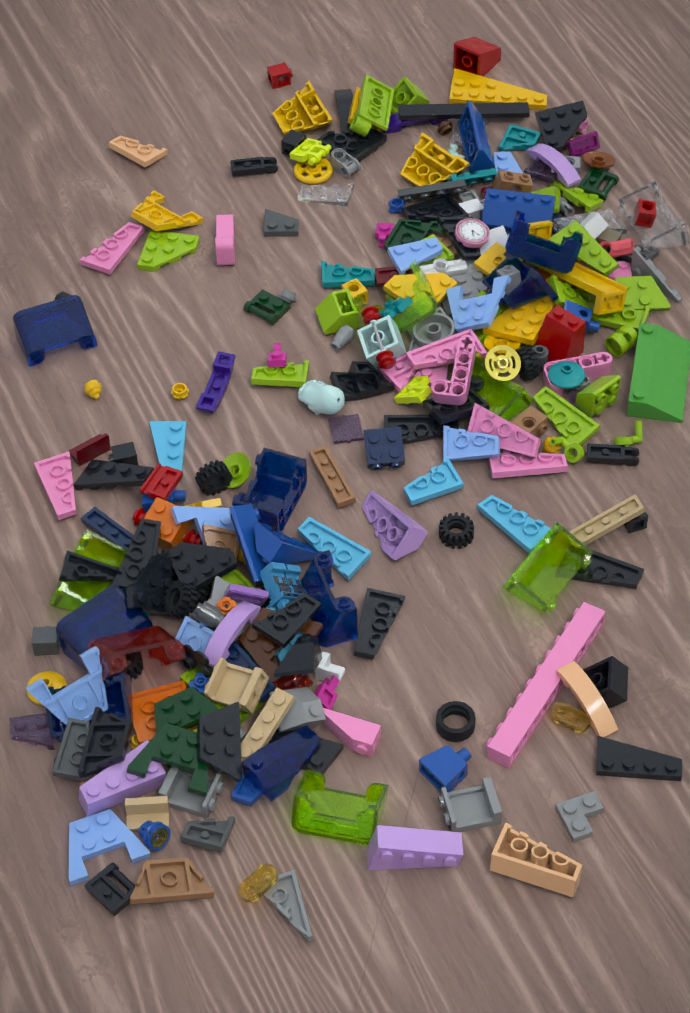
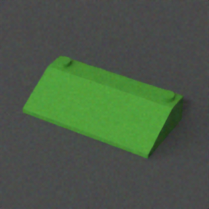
(659, 375)

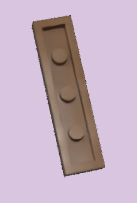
(332, 476)

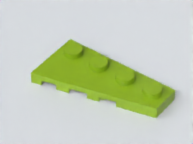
(591, 251)
(566, 418)

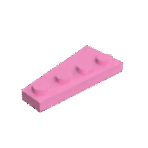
(114, 249)
(441, 351)
(511, 436)
(521, 465)
(57, 481)

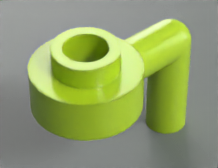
(626, 440)
(569, 449)

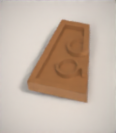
(220, 538)

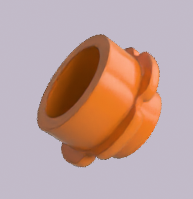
(226, 601)

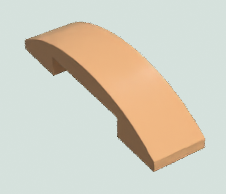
(589, 699)

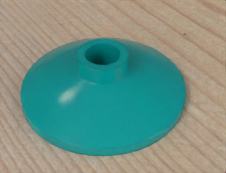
(566, 374)

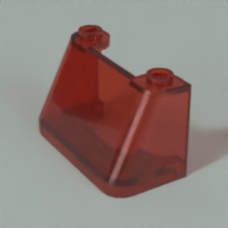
(155, 639)

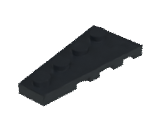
(417, 426)
(610, 571)
(630, 761)

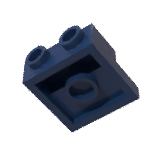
(384, 448)

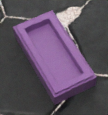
(247, 594)

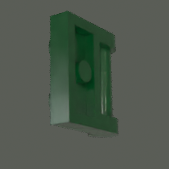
(594, 180)
(270, 303)

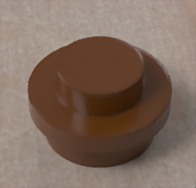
(445, 127)

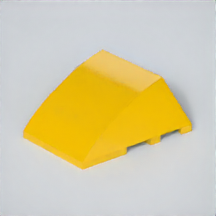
(302, 112)
(431, 163)

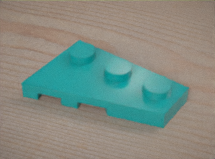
(336, 275)

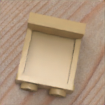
(236, 684)

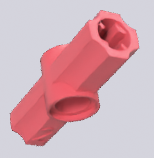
(619, 248)

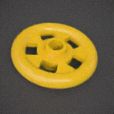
(313, 171)

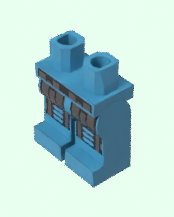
(282, 583)

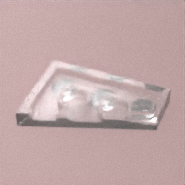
(326, 195)

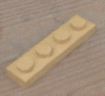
(609, 520)
(267, 722)

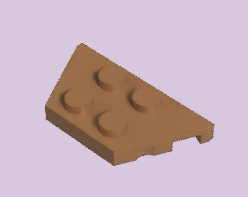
(169, 881)

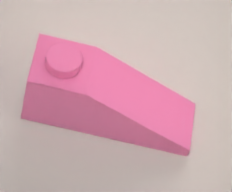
(354, 732)

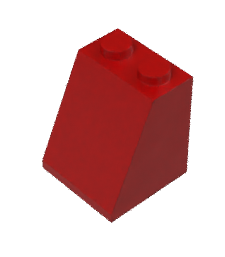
(475, 56)
(562, 334)

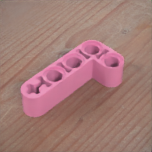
(225, 240)
(594, 365)
(460, 369)

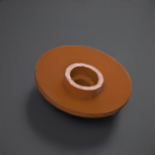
(598, 159)

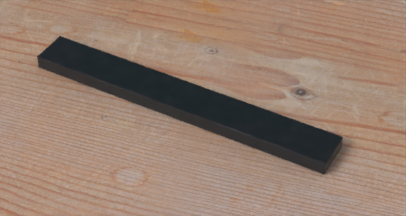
(454, 111)

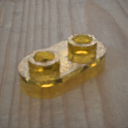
(570, 717)
(257, 883)

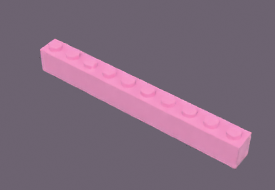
(544, 686)

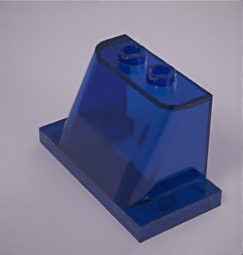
(530, 289)

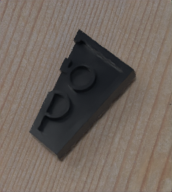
(449, 225)

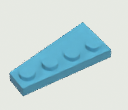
(169, 442)
(347, 555)

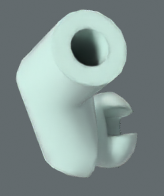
(453, 150)

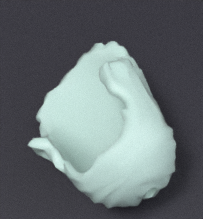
(321, 397)

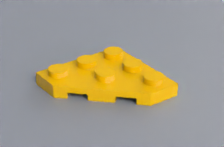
(403, 285)

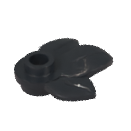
(195, 660)

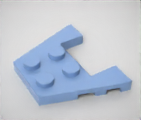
(476, 311)
(210, 516)
(78, 698)
(97, 836)

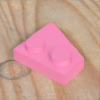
(400, 373)

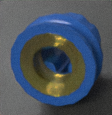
(150, 835)

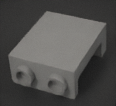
(176, 788)
(471, 807)

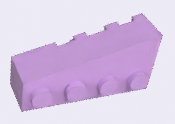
(115, 784)
(413, 848)

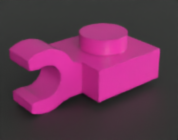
(382, 232)
(277, 357)
(326, 693)

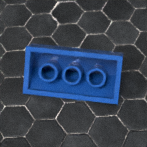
(475, 139)
(502, 205)
(243, 521)

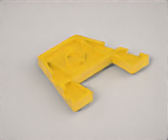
(159, 218)

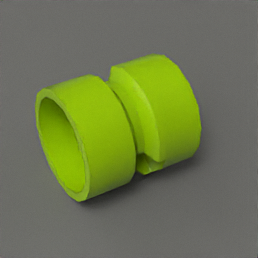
(621, 341)

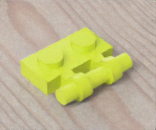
(311, 150)

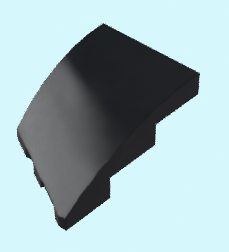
(360, 381)

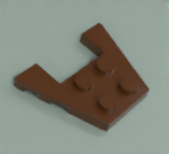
(265, 650)

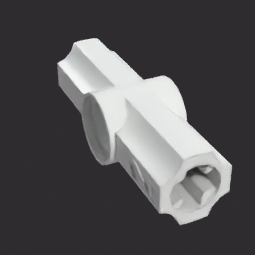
(450, 268)

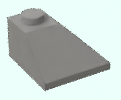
(304, 711)

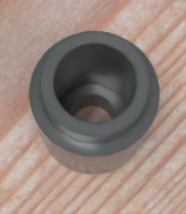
(542, 354)
(208, 614)

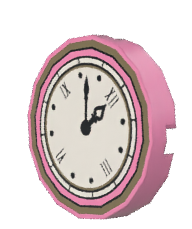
(472, 233)

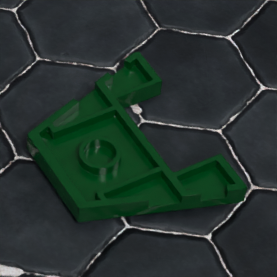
(411, 231)
(182, 709)
(177, 749)

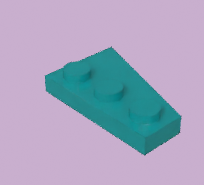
(485, 175)

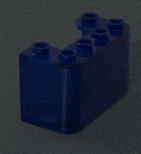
(540, 250)
(276, 487)

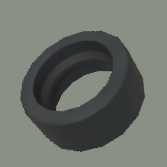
(458, 708)

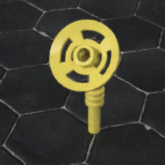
(501, 362)

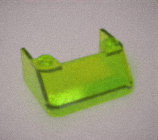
(422, 307)

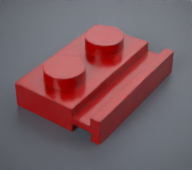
(161, 482)

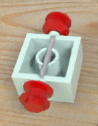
(380, 339)

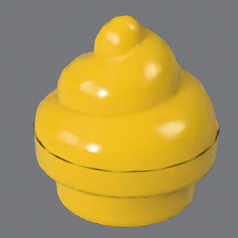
(93, 389)
(547, 448)

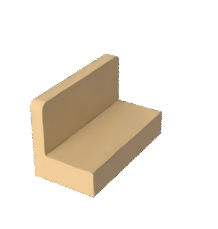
(146, 809)

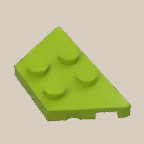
(643, 292)

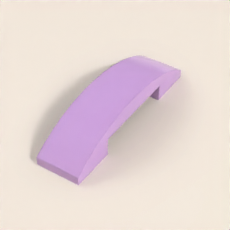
(557, 162)
(228, 631)

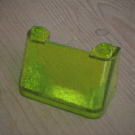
(504, 397)
(548, 568)
(74, 594)
(335, 812)

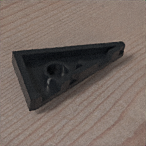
(84, 569)

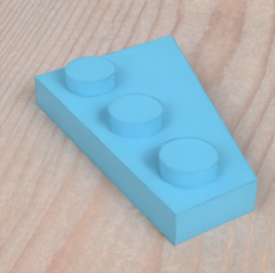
(436, 483)

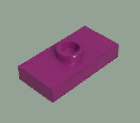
(583, 144)

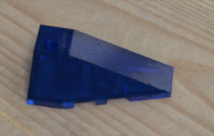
(277, 763)

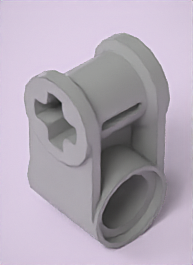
(344, 163)

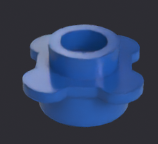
(396, 205)
(199, 677)

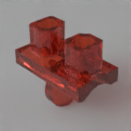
(293, 682)

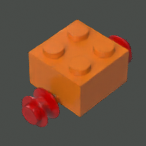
(170, 533)

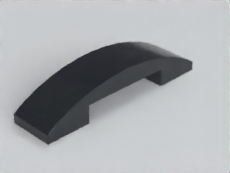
(344, 100)

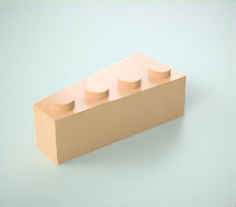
(534, 863)

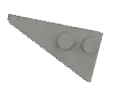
(644, 267)
(288, 900)

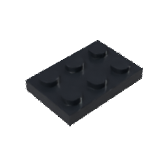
(447, 413)

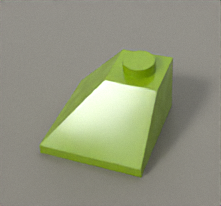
(407, 93)

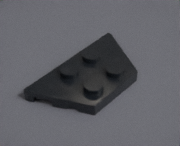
(221, 741)
(105, 742)

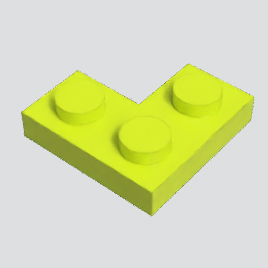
(415, 391)

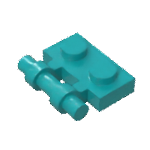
(396, 306)

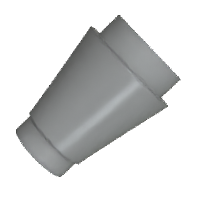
(342, 337)

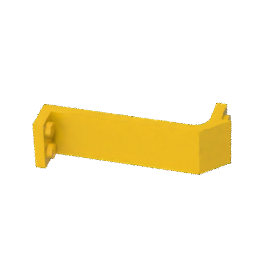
(609, 293)

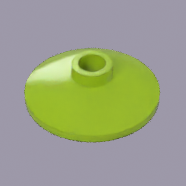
(239, 467)

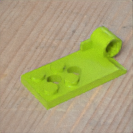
(373, 106)

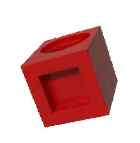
(279, 75)
(645, 213)

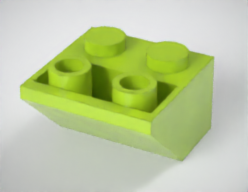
(337, 311)
(599, 395)

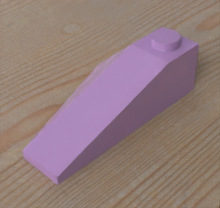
(393, 527)

